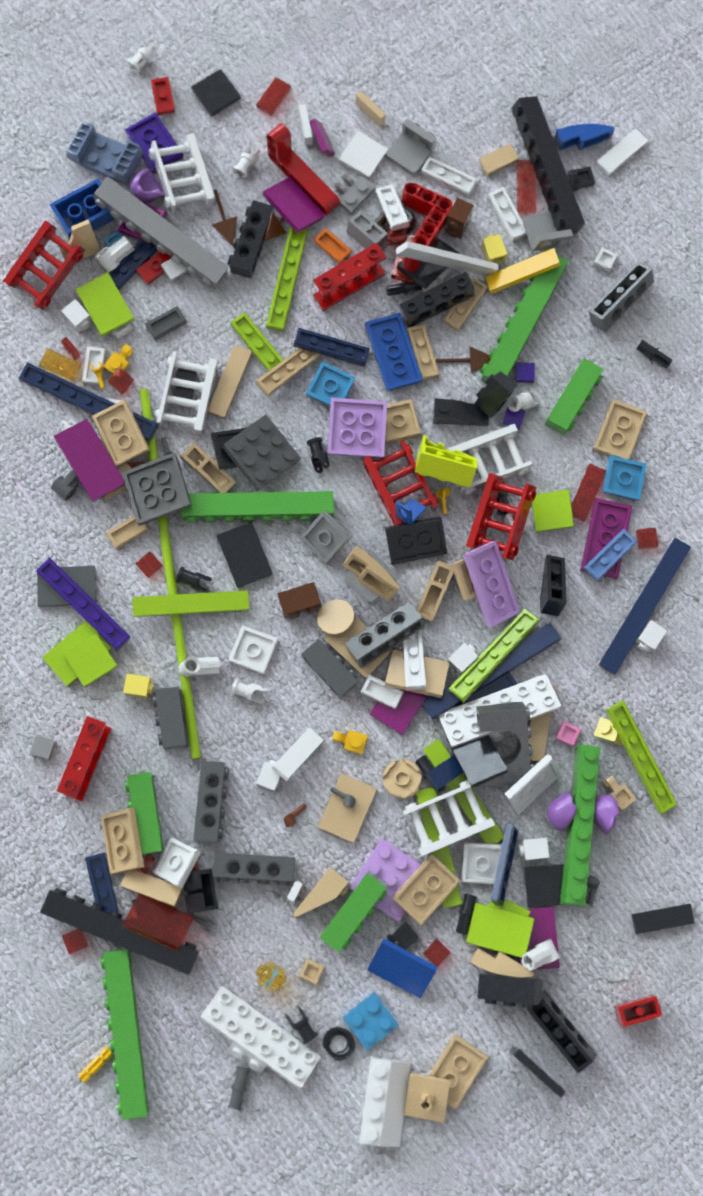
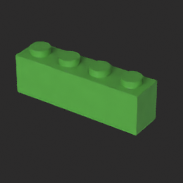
(574, 396)
(144, 801)
(354, 911)

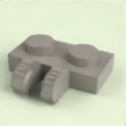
(356, 194)

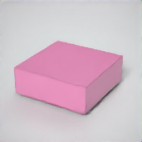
(568, 734)

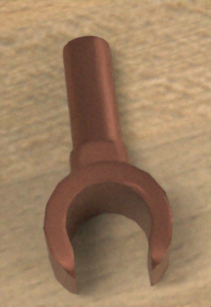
(289, 819)

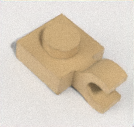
(620, 793)

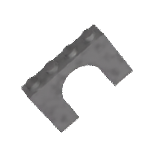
(513, 718)

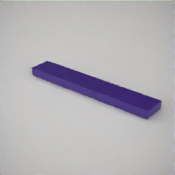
(83, 604)

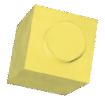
(494, 249)
(138, 686)

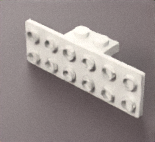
(461, 721)
(259, 1039)

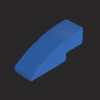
(582, 135)

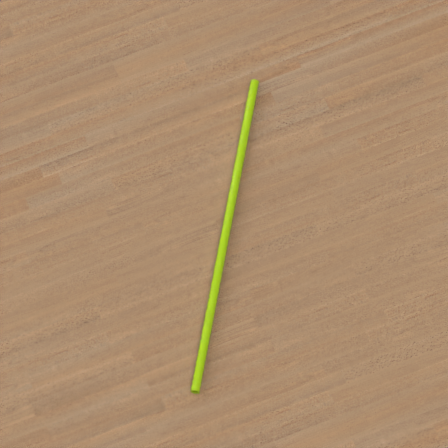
(172, 590)

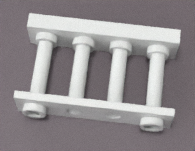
(195, 162)
(201, 404)
(490, 441)
(445, 837)

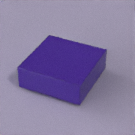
(525, 372)
(513, 418)

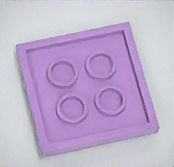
(357, 428)
(393, 869)

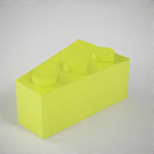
(444, 464)

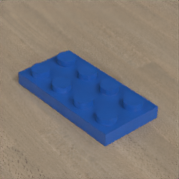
(393, 352)

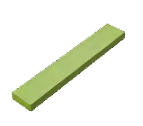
(286, 280)
(190, 603)
(493, 655)
(437, 754)
(641, 757)
(432, 832)

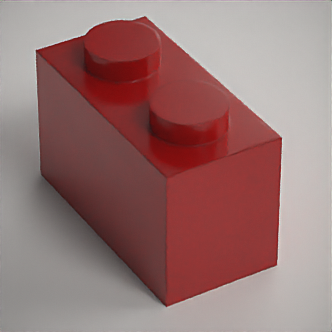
(638, 1010)

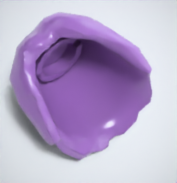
(146, 187)
(561, 811)
(605, 812)

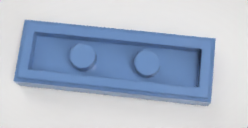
(610, 555)

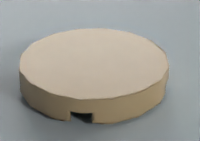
(336, 617)
(402, 779)

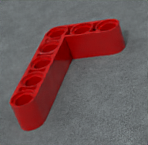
(281, 154)
(434, 207)

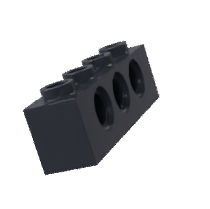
(246, 265)
(437, 299)
(563, 1033)

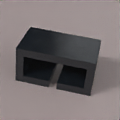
(494, 394)
(200, 892)

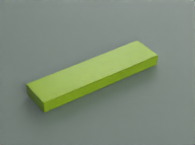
(256, 341)

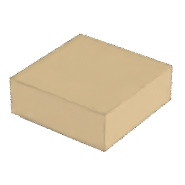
(311, 971)

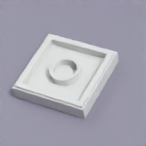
(363, 155)
(253, 650)
(176, 862)
(480, 862)

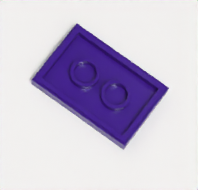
(151, 130)

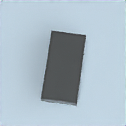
(166, 323)

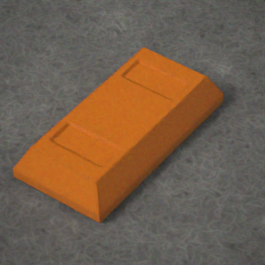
(332, 245)

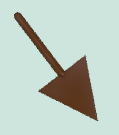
(225, 227)
(274, 227)
(477, 359)

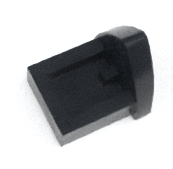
(581, 178)
(403, 936)

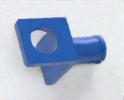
(409, 512)

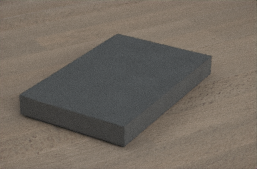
(82, 575)

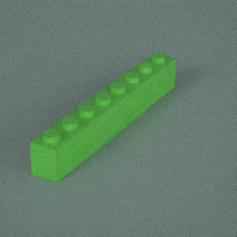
(522, 324)
(258, 506)
(580, 830)
(126, 1034)

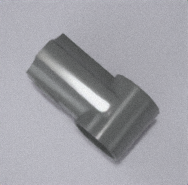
(66, 485)

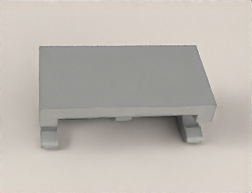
(365, 230)

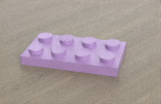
(491, 583)

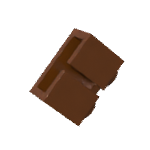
(459, 218)
(299, 600)

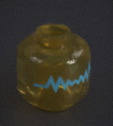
(270, 976)

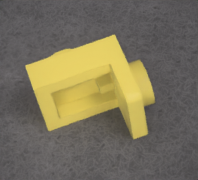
(606, 731)

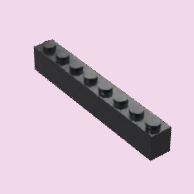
(547, 164)
(109, 927)

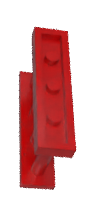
(26, 263)
(349, 277)
(380, 483)
(485, 509)
(84, 759)

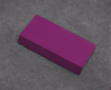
(322, 137)

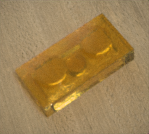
(60, 364)

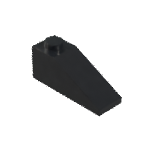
(458, 413)
(553, 586)

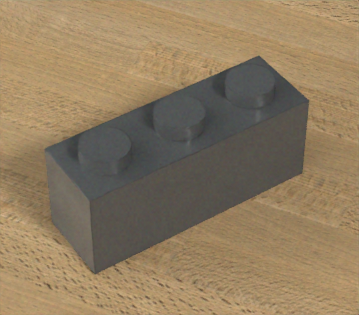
(330, 668)
(170, 718)

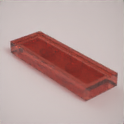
(525, 187)
(587, 492)

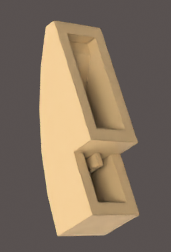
(207, 468)
(371, 573)
(435, 590)
(500, 965)

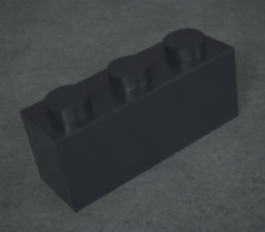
(510, 990)

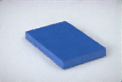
(402, 968)

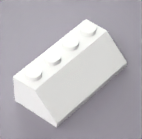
(384, 1102)

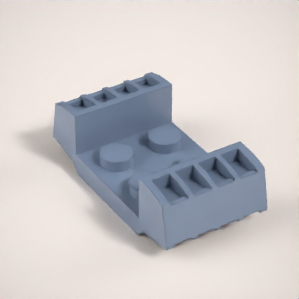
(104, 154)

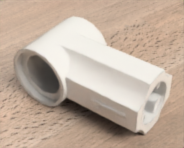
(110, 256)
(201, 666)
(541, 955)

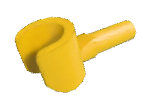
(97, 372)
(442, 494)

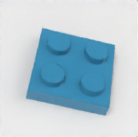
(329, 384)
(624, 478)
(370, 1021)

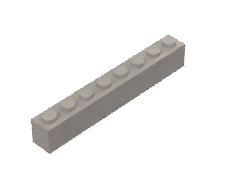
(160, 232)

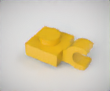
(119, 360)
(353, 741)

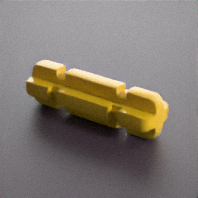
(95, 1064)

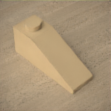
(324, 891)

